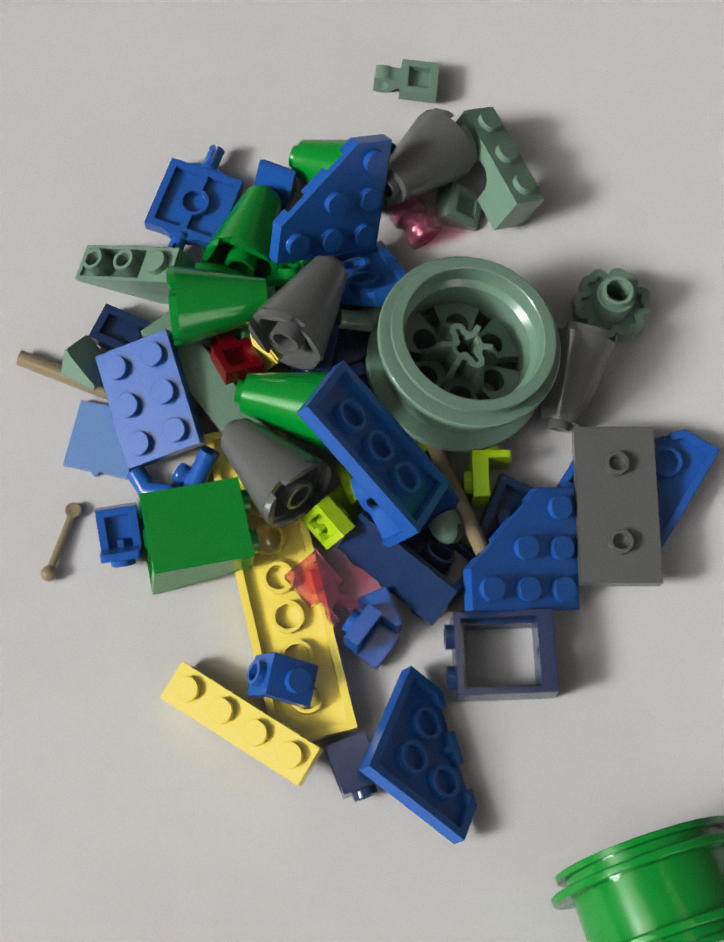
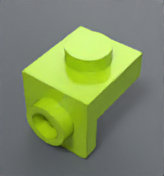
(476, 480)

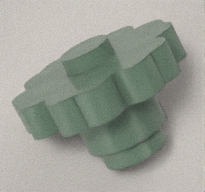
(612, 303)

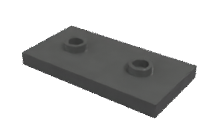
(616, 506)

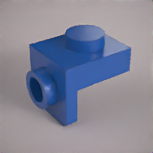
(119, 534)
(368, 636)
(282, 679)

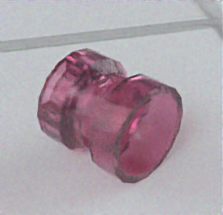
(416, 222)

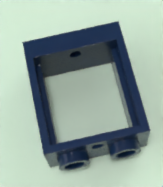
(543, 646)

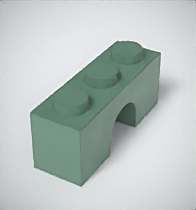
(510, 188)

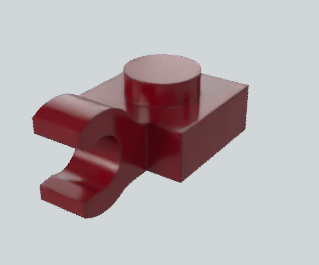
(234, 357)

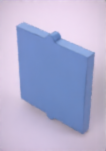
(95, 443)

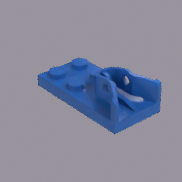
(376, 453)

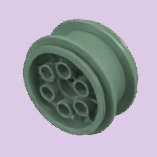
(452, 410)

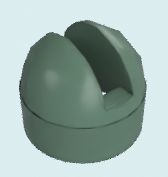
(447, 527)

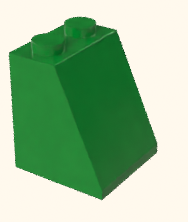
(196, 533)

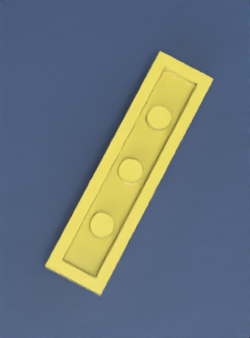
(242, 723)

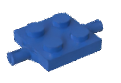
(193, 201)

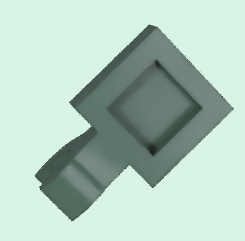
(414, 80)

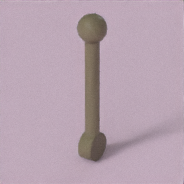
(73, 512)

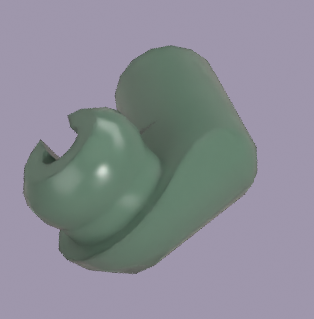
(360, 320)

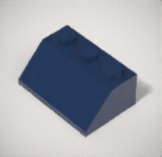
(416, 570)

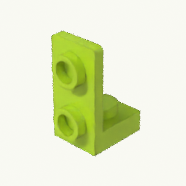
(332, 517)

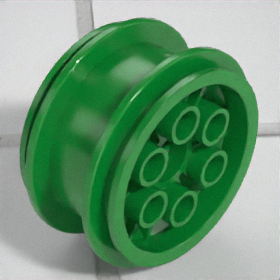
(651, 886)

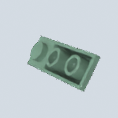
(132, 269)

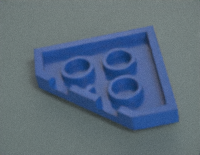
(338, 205)
(370, 276)
(680, 468)
(529, 558)
(419, 757)

